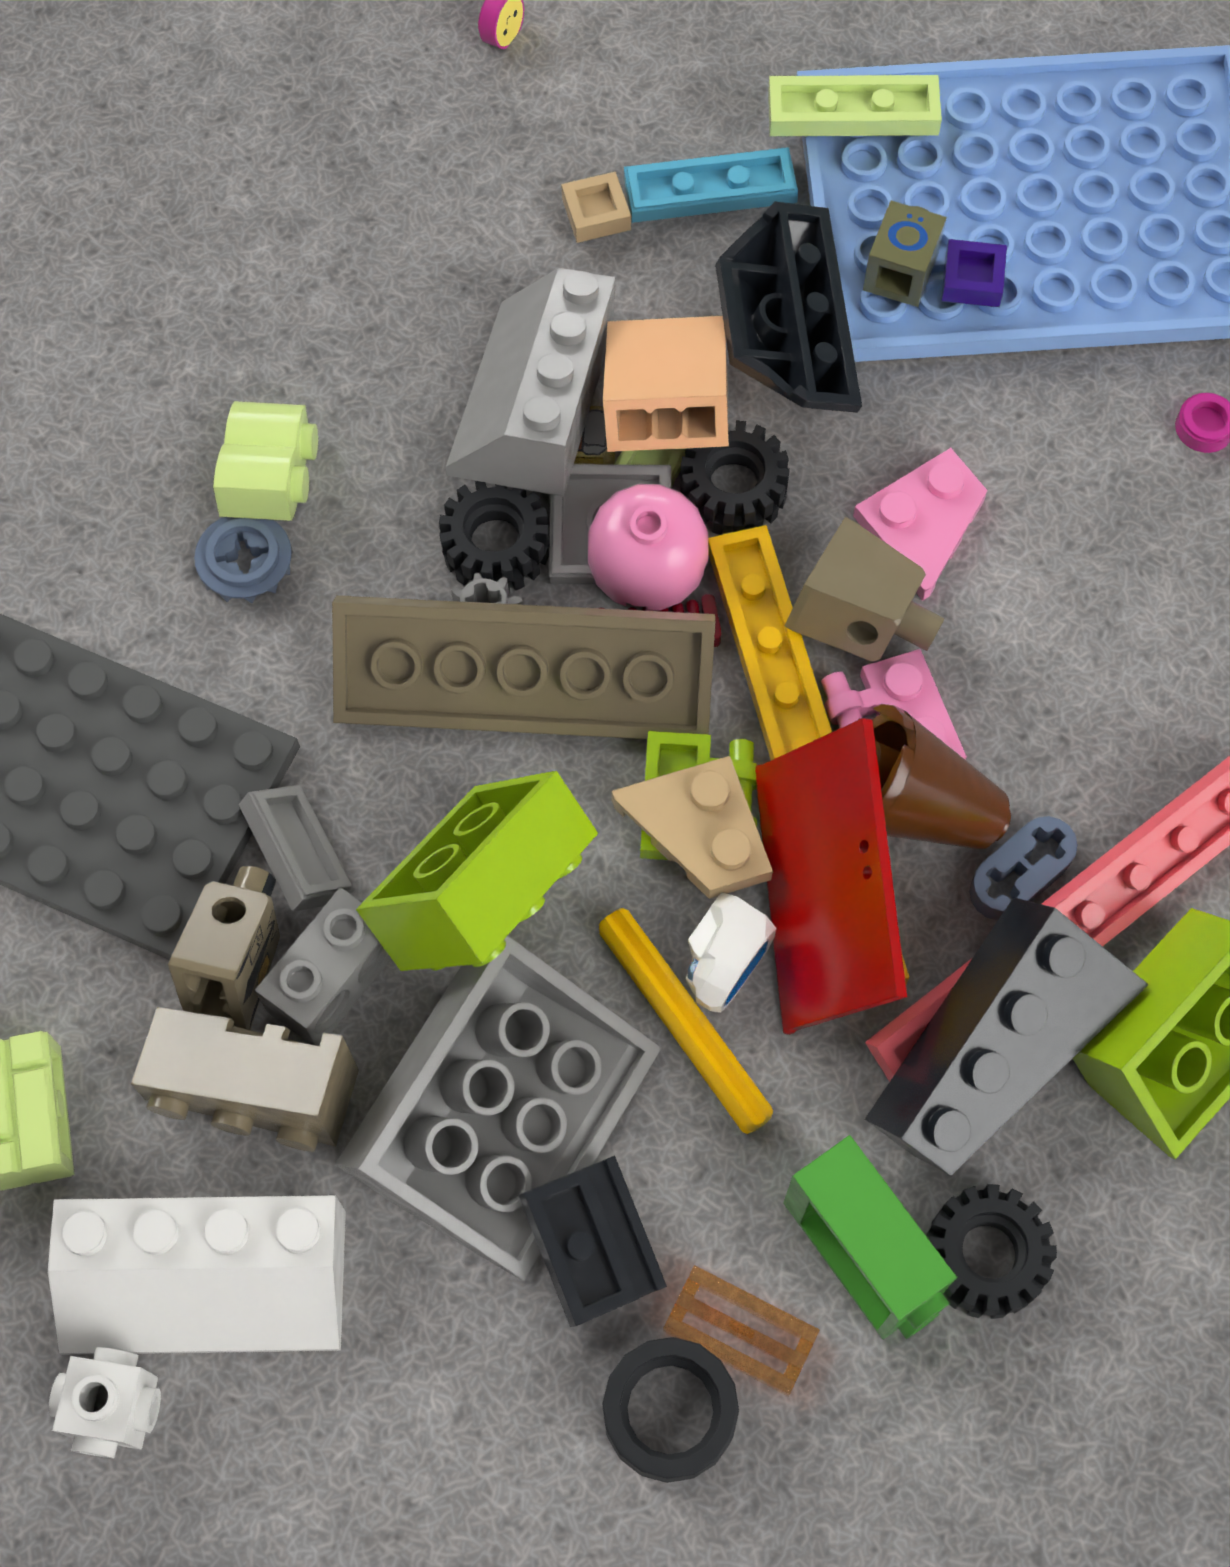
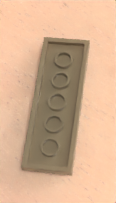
(521, 667)

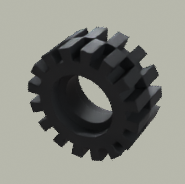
(487, 505)
(737, 508)
(1024, 1229)

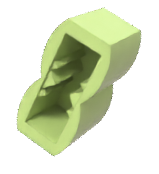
(264, 461)

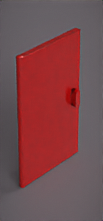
(830, 879)

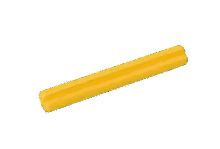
(685, 1021)

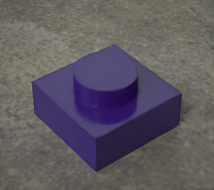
(974, 273)

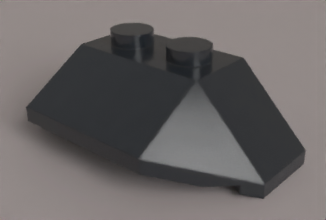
(789, 309)

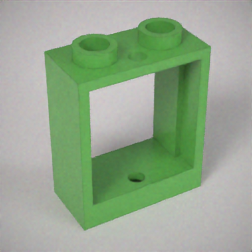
(869, 1240)

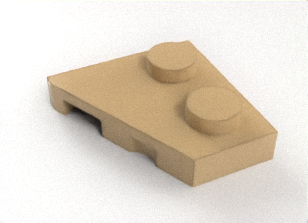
(700, 824)

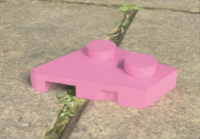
(925, 513)

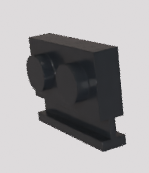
(592, 1241)

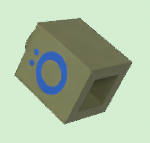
(904, 253)

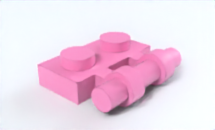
(897, 682)

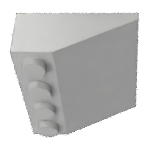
(496, 1098)

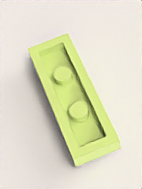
(854, 105)

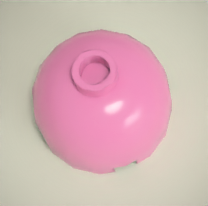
(648, 547)

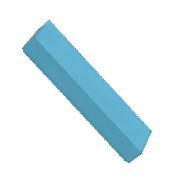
(710, 184)

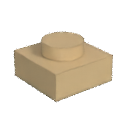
(596, 207)

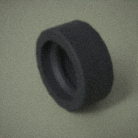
(724, 1401)

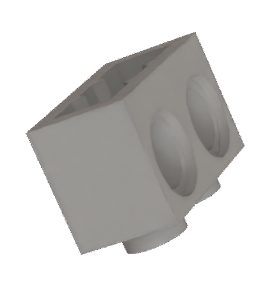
(324, 970)

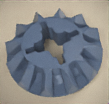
(220, 547)

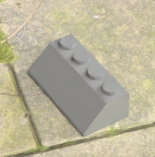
(536, 384)

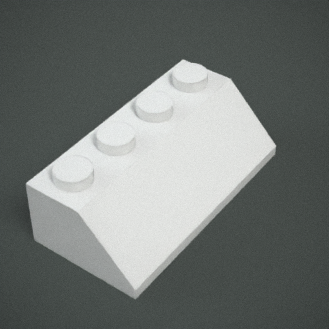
(197, 1274)

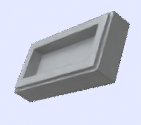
(295, 846)

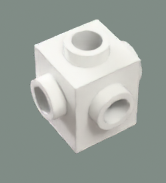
(126, 1416)

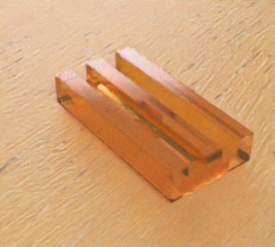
(794, 1358)

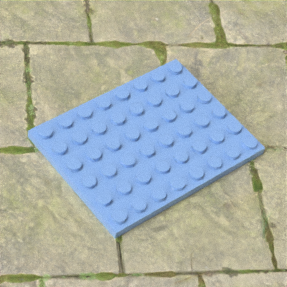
(1088, 170)

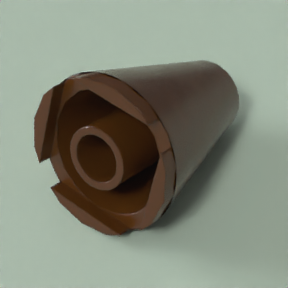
(932, 789)

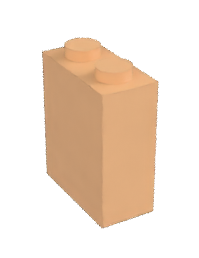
(666, 384)

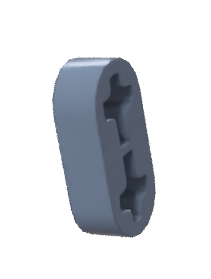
(1013, 857)

